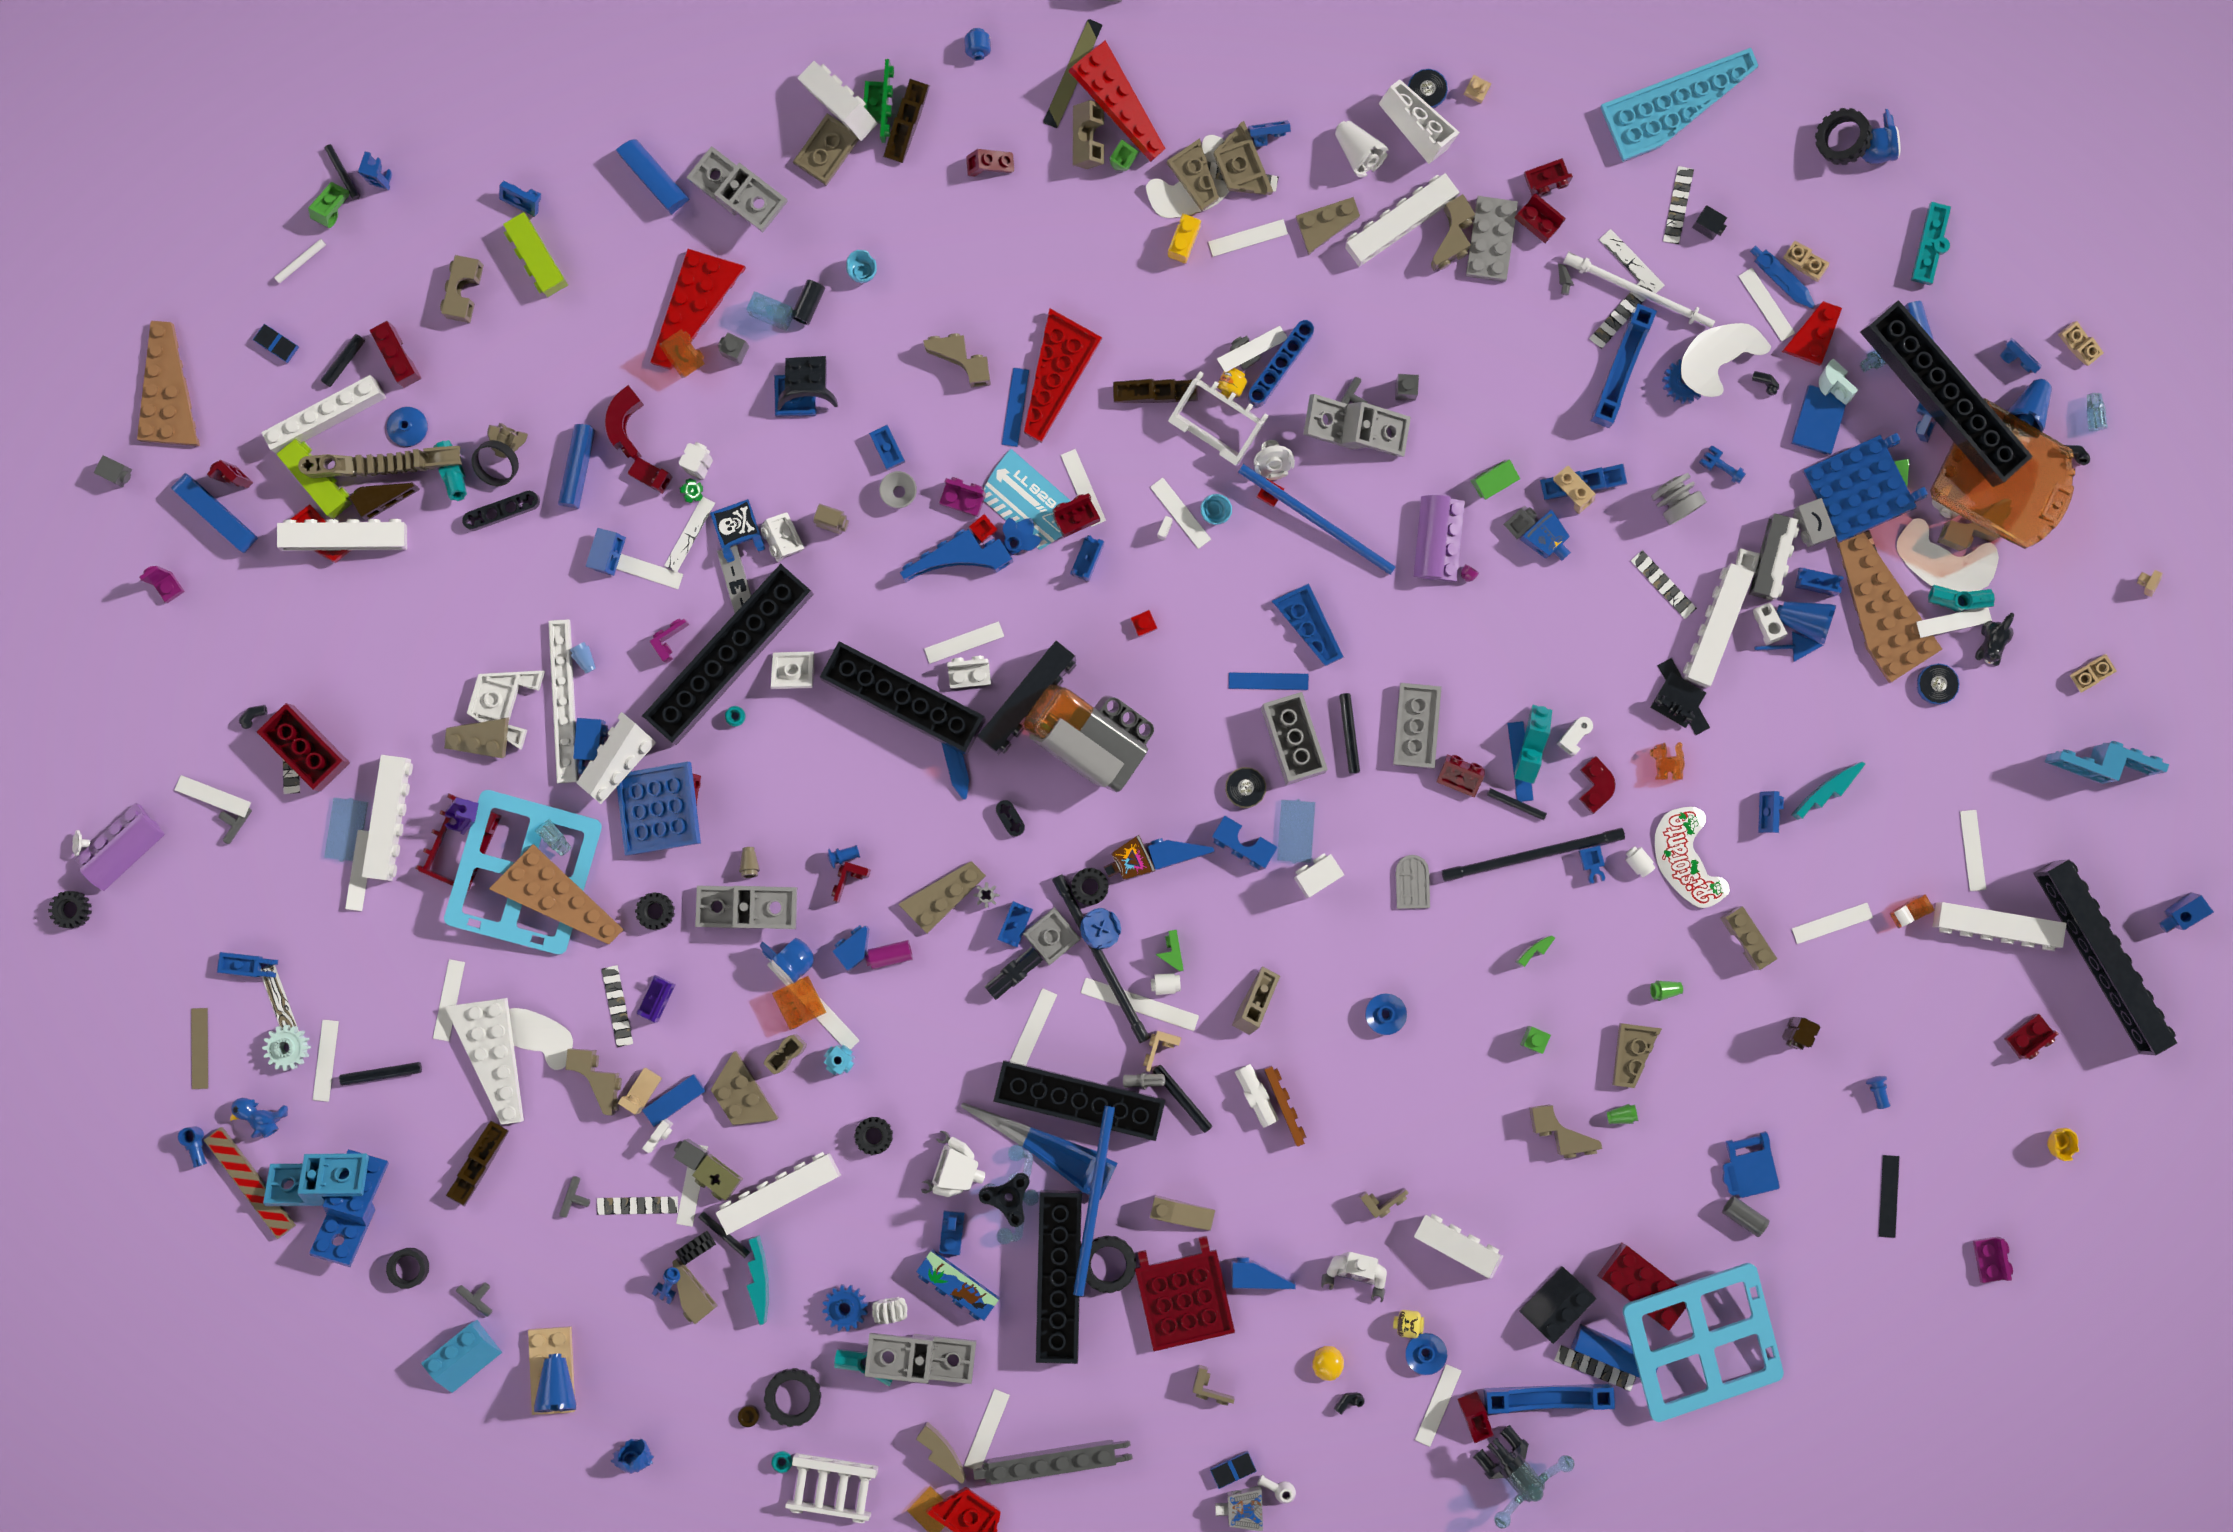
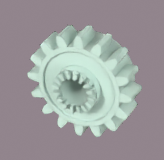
(275, 1047)

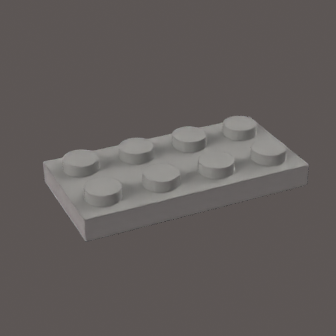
(1491, 238)
(1417, 725)

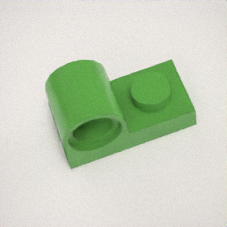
(325, 207)

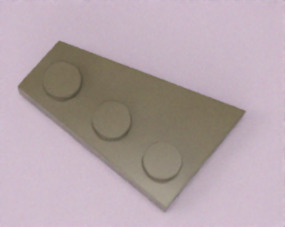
(1193, 173)
(1323, 223)
(480, 738)
(1632, 1051)

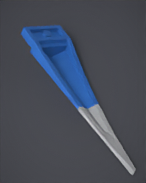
(1065, 1157)

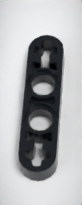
(500, 507)

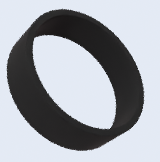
(504, 449)

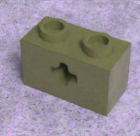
(728, 1178)

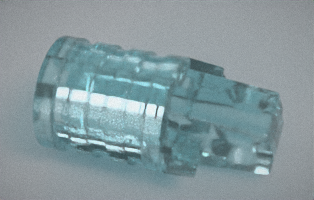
(1872, 361)
(2096, 412)
(553, 837)

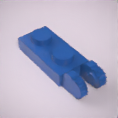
(244, 965)

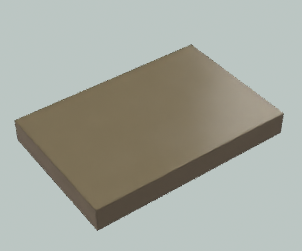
(826, 149)

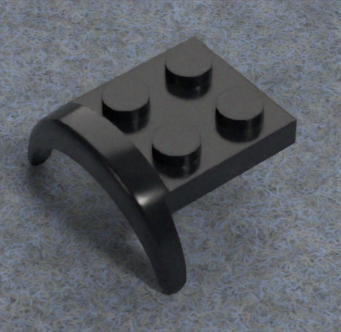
(806, 378)

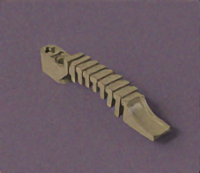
(352, 466)

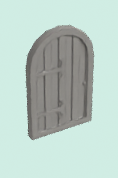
(1412, 883)

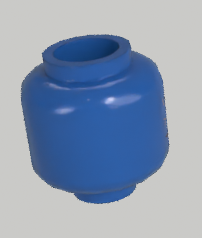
(977, 44)

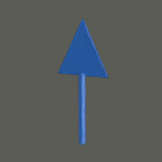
(1801, 646)

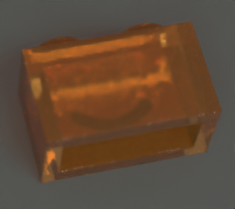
(682, 353)

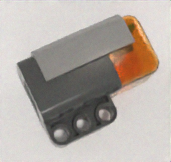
(1090, 737)

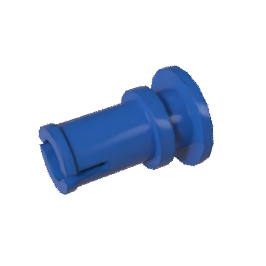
(842, 855)
(1878, 1088)

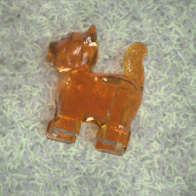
(1671, 764)

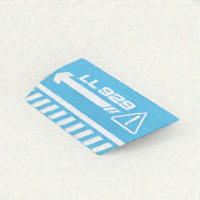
(1022, 493)

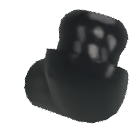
(1768, 380)
(2080, 454)
(251, 712)
(1349, 1399)

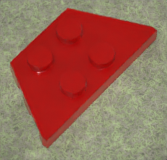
(966, 1512)

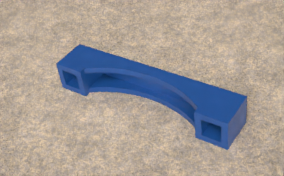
(1622, 366)
(1546, 1397)

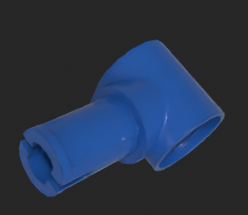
(194, 1147)

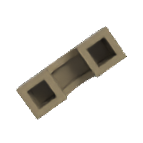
(1086, 119)
(462, 272)
(1755, 946)

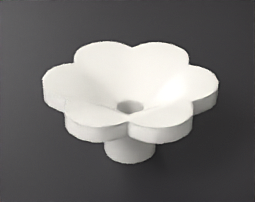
(78, 842)

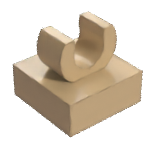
(1477, 89)
(2150, 582)

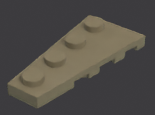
(937, 900)

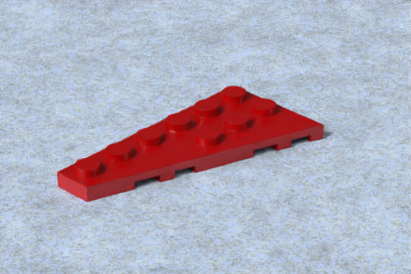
(1109, 87)
(696, 296)
(1061, 362)

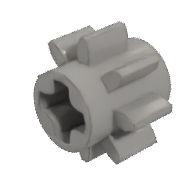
(992, 894)

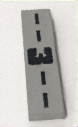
(735, 579)

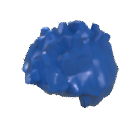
(633, 1456)

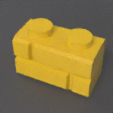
(1184, 238)

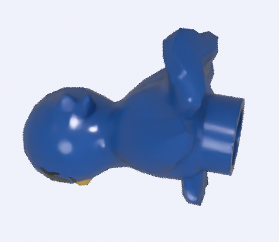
(260, 1120)

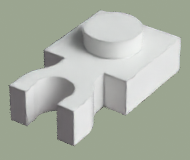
(660, 1133)

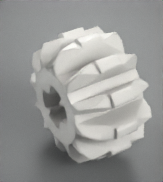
(889, 1310)

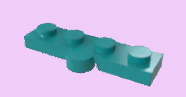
(1931, 243)

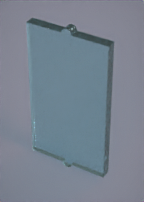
(345, 821)
(1296, 831)

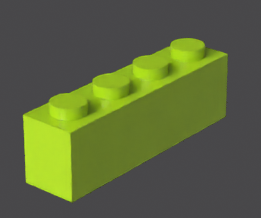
(535, 254)
(323, 490)

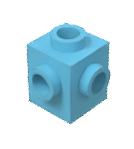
(846, 1056)

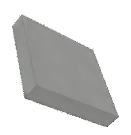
(1051, 936)

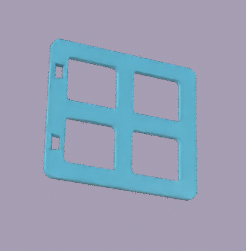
(473, 858)
(1702, 1342)

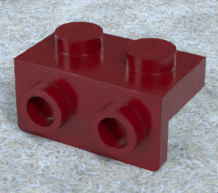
(1547, 177)
(1075, 515)

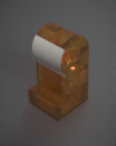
(1912, 911)

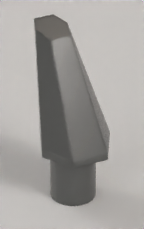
(1564, 279)

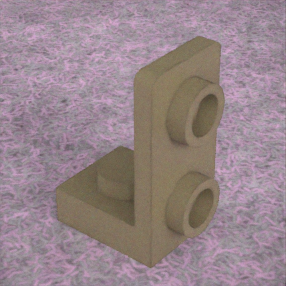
(1371, 1203)
(1202, 1379)

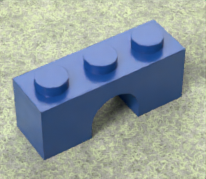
(1258, 854)

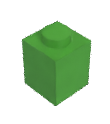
(1535, 1039)

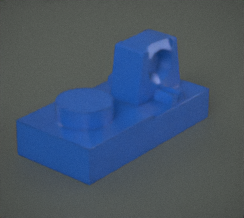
(1261, 131)
(520, 199)
(2014, 351)
(1925, 427)
(1769, 813)
(951, 1232)

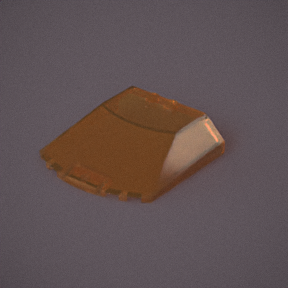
(2025, 504)

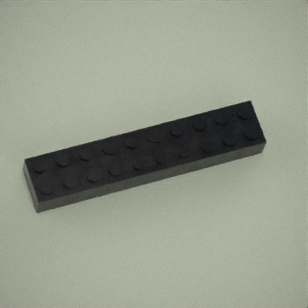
(1946, 394)
(728, 654)
(2105, 957)

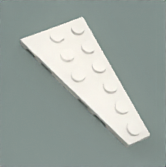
(490, 1046)

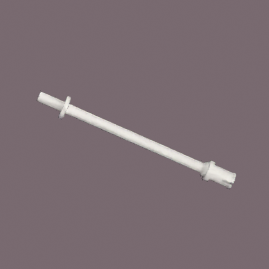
(1585, 265)

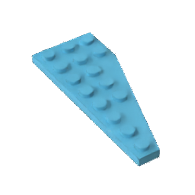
(1660, 111)

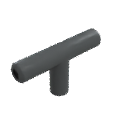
(1349, 396)
(235, 824)
(572, 1197)
(475, 1299)

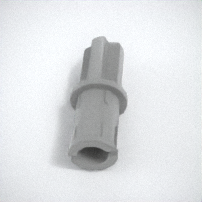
(1143, 1080)

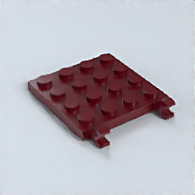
(1184, 1298)

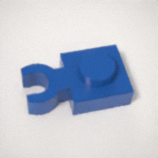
(1592, 859)

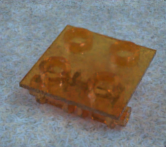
(799, 1003)

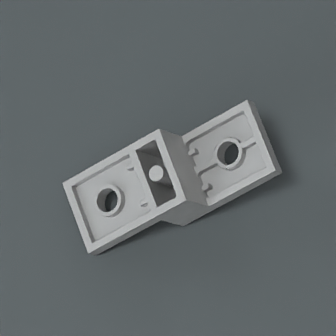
(737, 189)
(1357, 425)
(746, 907)
(920, 1358)

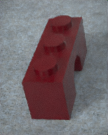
(394, 354)

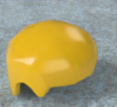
(2063, 1144)
(1328, 1363)

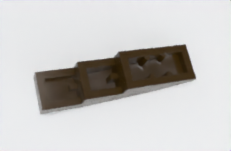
(906, 121)
(1152, 391)
(477, 1163)

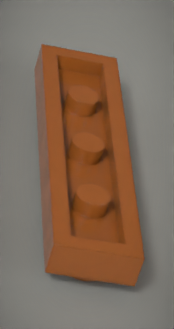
(1289, 1113)

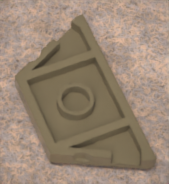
(1241, 164)
(741, 1095)

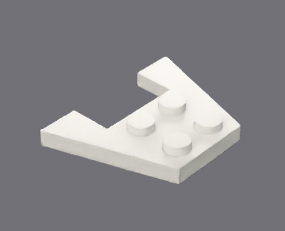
(496, 695)

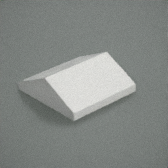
(792, 670)

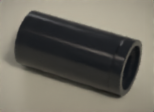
(808, 302)

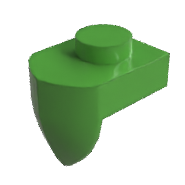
(1123, 156)

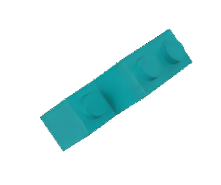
(1533, 744)

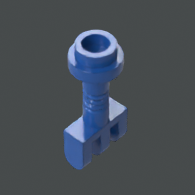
(1715, 460)
(671, 1277)

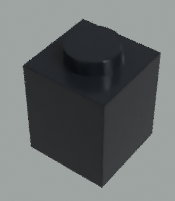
(1710, 223)

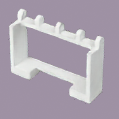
(1185, 425)

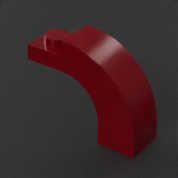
(617, 416)

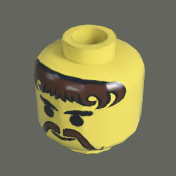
(1409, 1324)

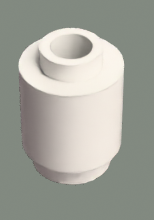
(1639, 861)
(1165, 984)

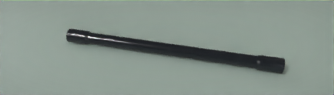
(1461, 871)
(1136, 1025)

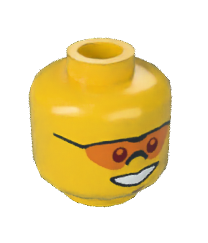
(1232, 381)

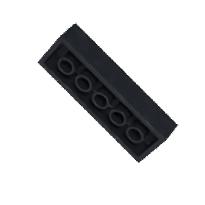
(1012, 714)

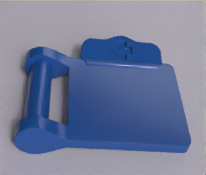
(1752, 1171)

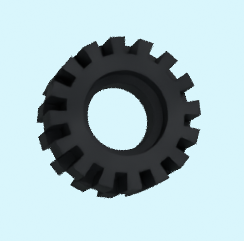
(1094, 874)
(58, 906)
(642, 911)
(864, 1126)
(695, 1247)

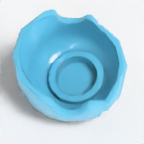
(861, 266)
(1216, 509)

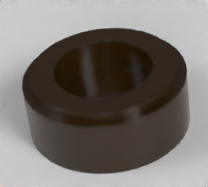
(748, 1416)

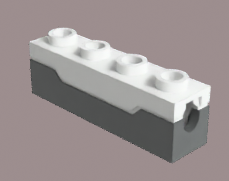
(1774, 556)

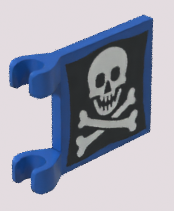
(736, 525)

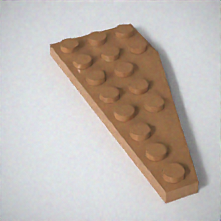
(1884, 611)

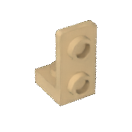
(1575, 488)
(1168, 1040)
(640, 1091)

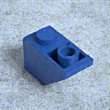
(853, 950)

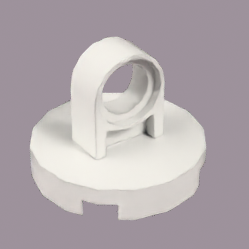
(1273, 460)

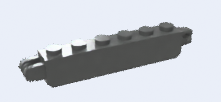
(1052, 1461)

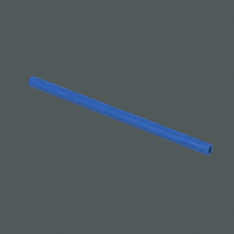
(1316, 519)
(1093, 1201)

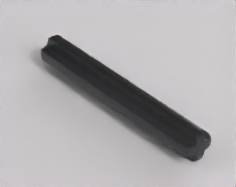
(1349, 733)
(380, 1073)
(1184, 1100)

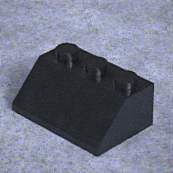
(1557, 1304)

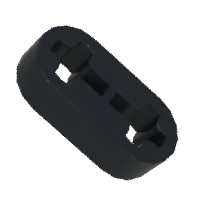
(1006, 821)

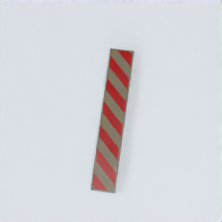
(248, 1181)

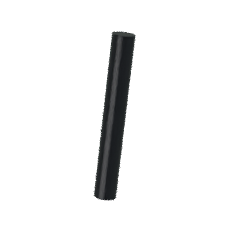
(341, 171)
(1516, 804)
(720, 1231)

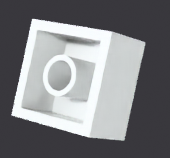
(1318, 876)

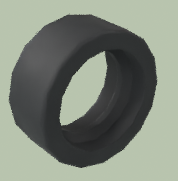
(392, 1273)

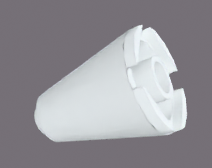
(1360, 148)

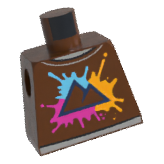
(1130, 860)

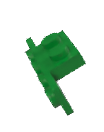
(877, 100)

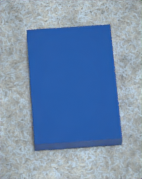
(1818, 421)

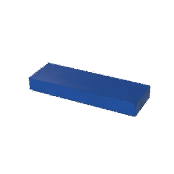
(674, 1100)

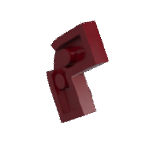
(1603, 785)

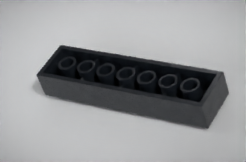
(902, 698)
(1078, 1099)
(1057, 1269)

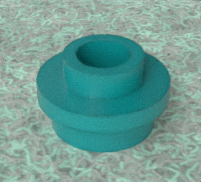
(728, 716)
(777, 1466)

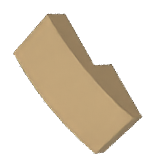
(1806, 262)
(2081, 345)
(2093, 673)

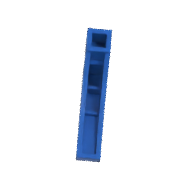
(960, 551)

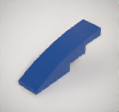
(1596, 479)

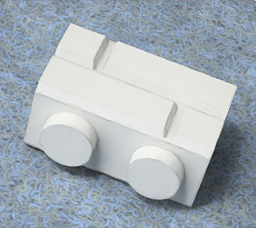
(696, 460)

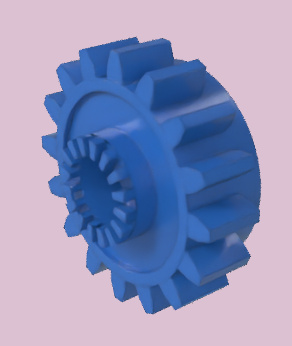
(1675, 387)
(837, 1316)

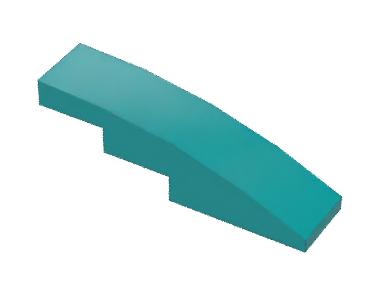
(1834, 786)
(759, 1288)

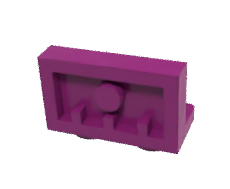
(962, 496)
(1993, 1259)

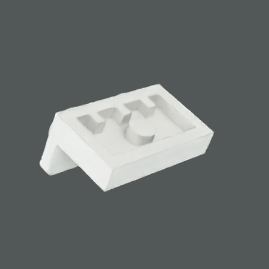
(781, 536)
(969, 673)

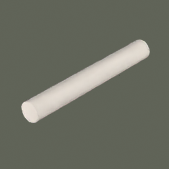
(300, 261)

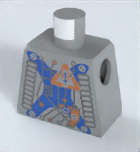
(1243, 1508)

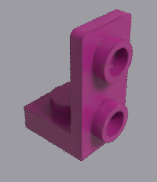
(163, 581)
(658, 638)

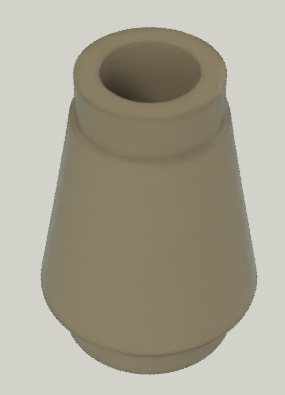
(749, 865)

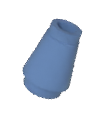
(583, 657)

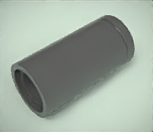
(1745, 1216)

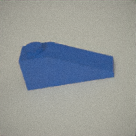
(1172, 852)
(1253, 1275)

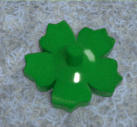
(692, 490)

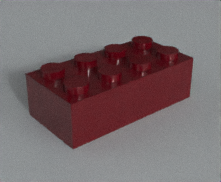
(303, 747)
(1637, 1279)

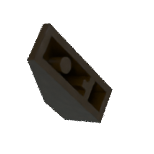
(378, 498)

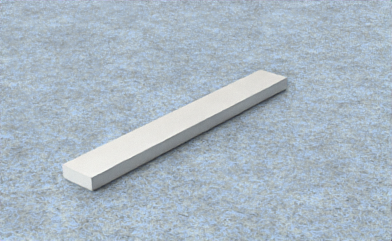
(563, 700)

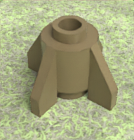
(509, 436)

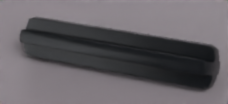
(342, 360)

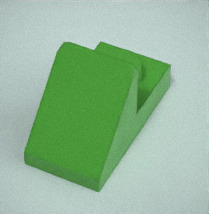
(1174, 957)

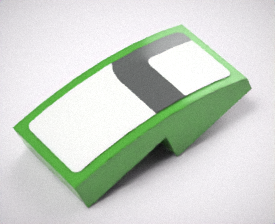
(1539, 946)

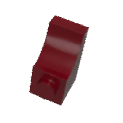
(1475, 1417)

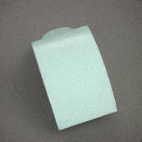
(1834, 381)

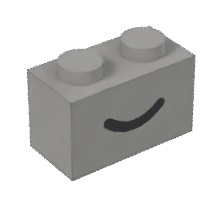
(1814, 523)

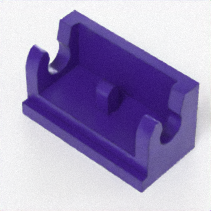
(464, 813)
(656, 999)

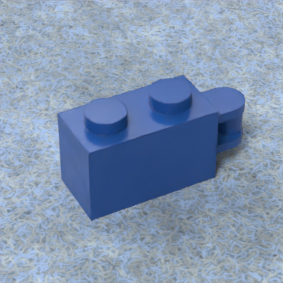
(588, 738)

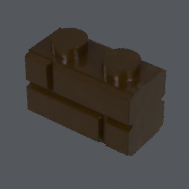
(1800, 1033)

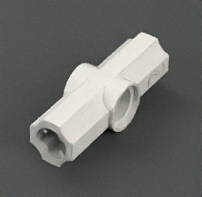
(1256, 1095)

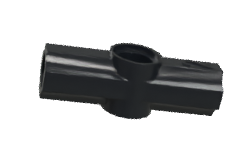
(1013, 973)

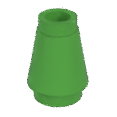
(1665, 989)
(1623, 1115)

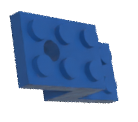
(348, 1217)

